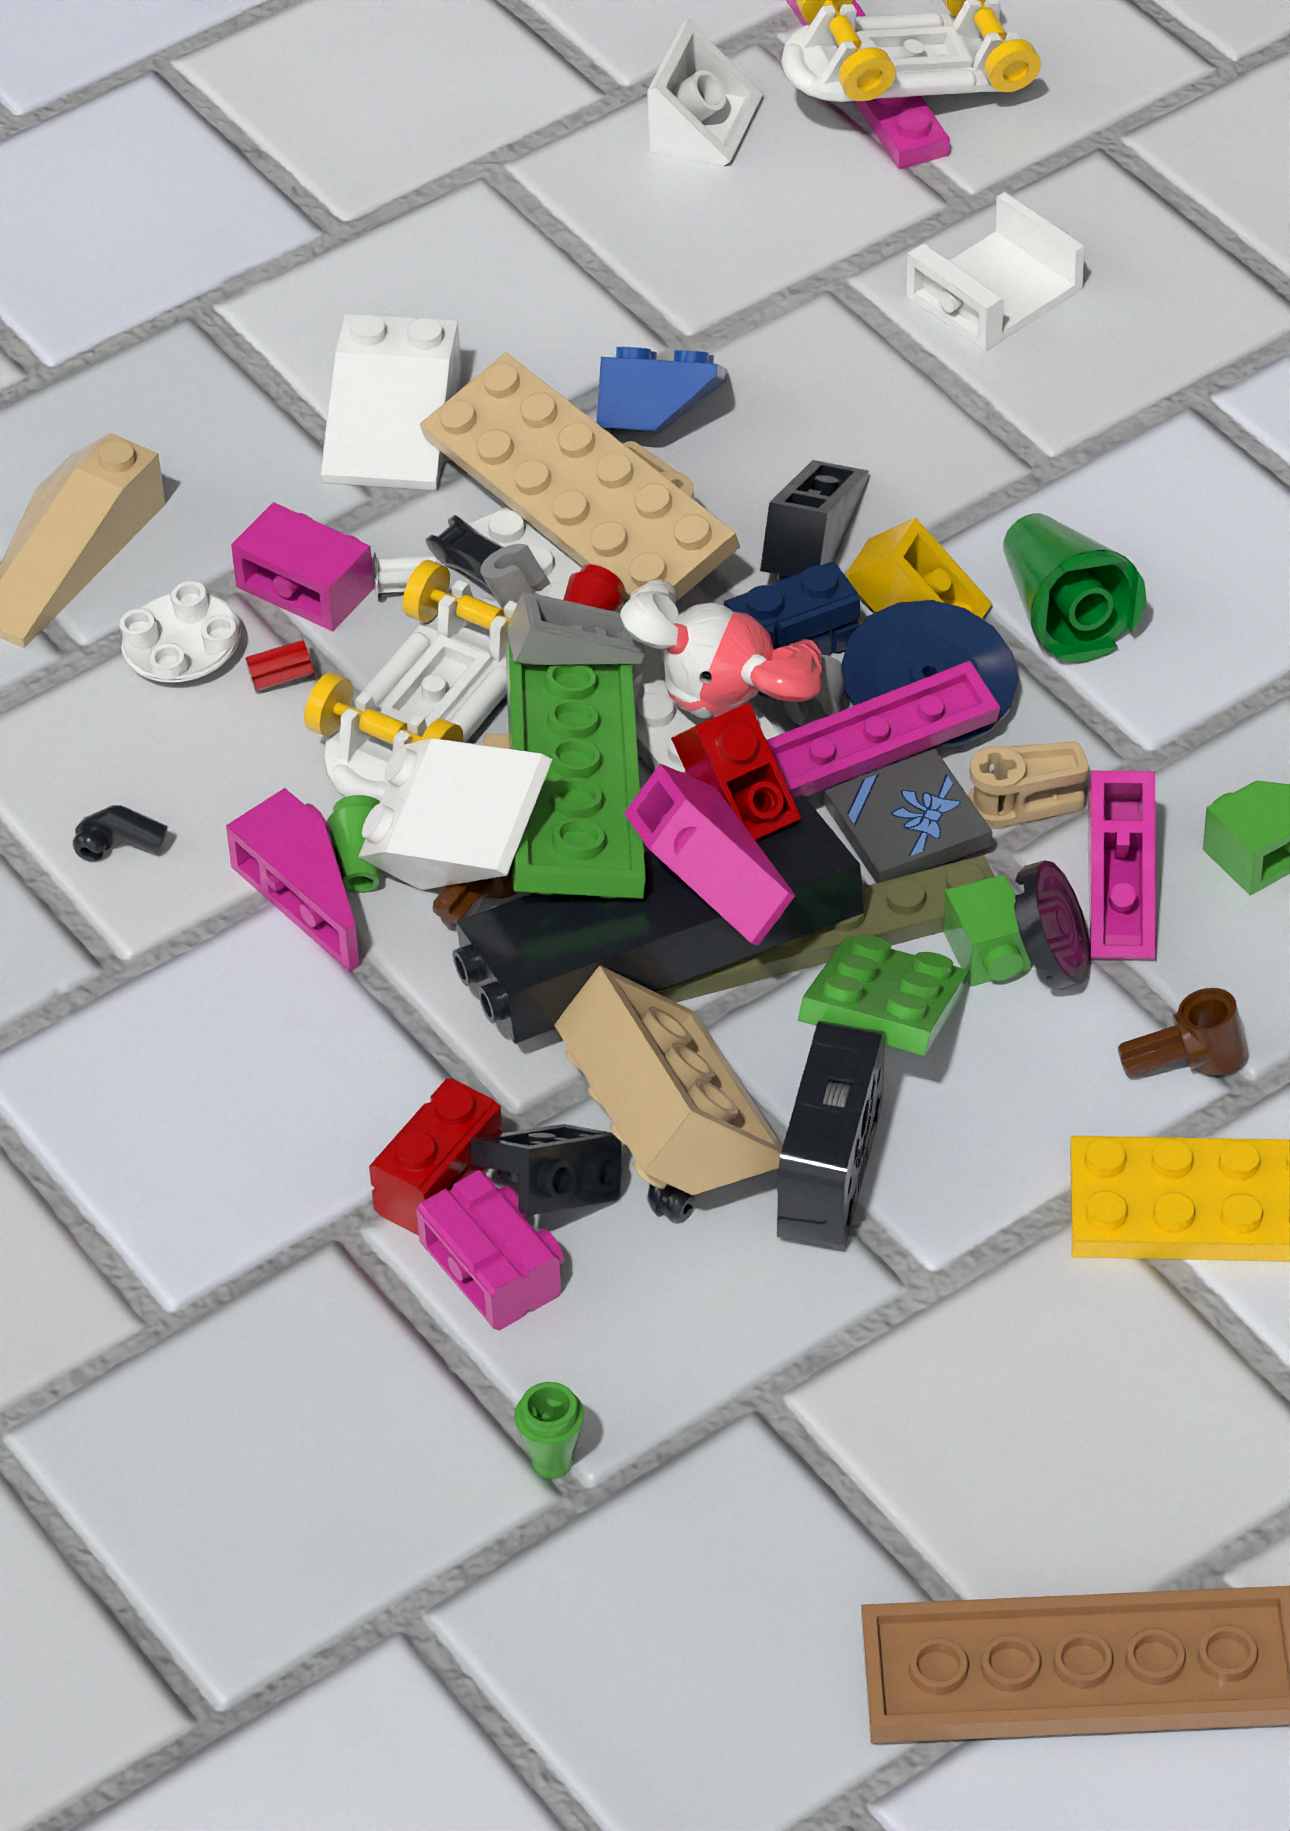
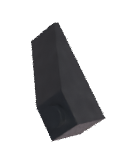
(811, 518)

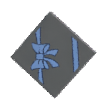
(907, 817)

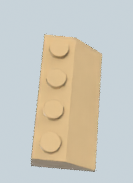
(665, 1087)

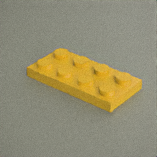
(1180, 1198)

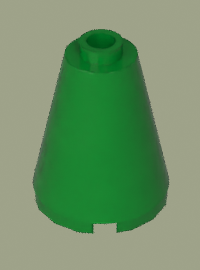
(1072, 588)

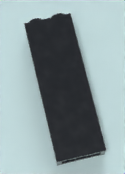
(544, 948)

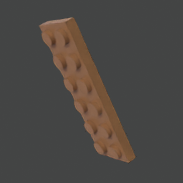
(1077, 1664)

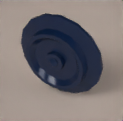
(920, 641)

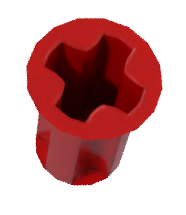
(279, 665)

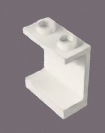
(1000, 279)

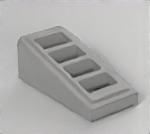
(568, 633)

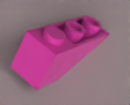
(710, 850)

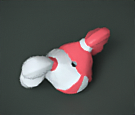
(723, 643)

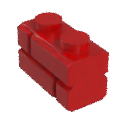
(431, 1151)

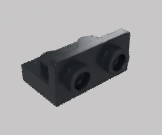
(554, 1165)

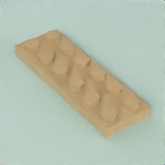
(576, 481)

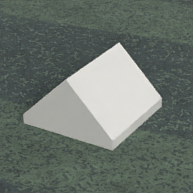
(699, 101)

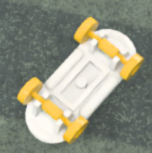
(905, 53)
(431, 687)

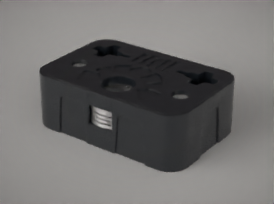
(830, 1134)

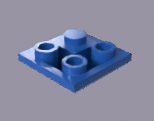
(653, 393)

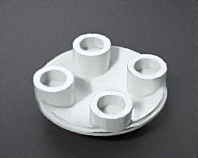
(179, 634)

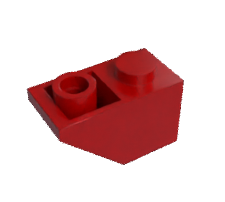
(740, 764)

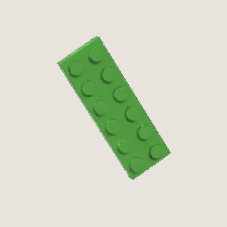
(578, 825)

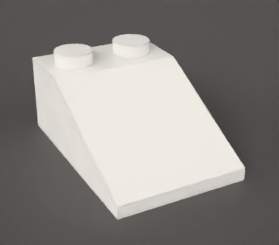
(382, 387)
(452, 812)

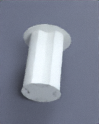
(394, 572)

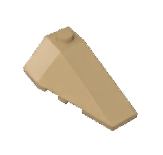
(74, 530)

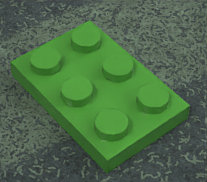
(886, 992)

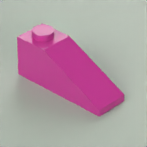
(290, 861)
(1121, 865)

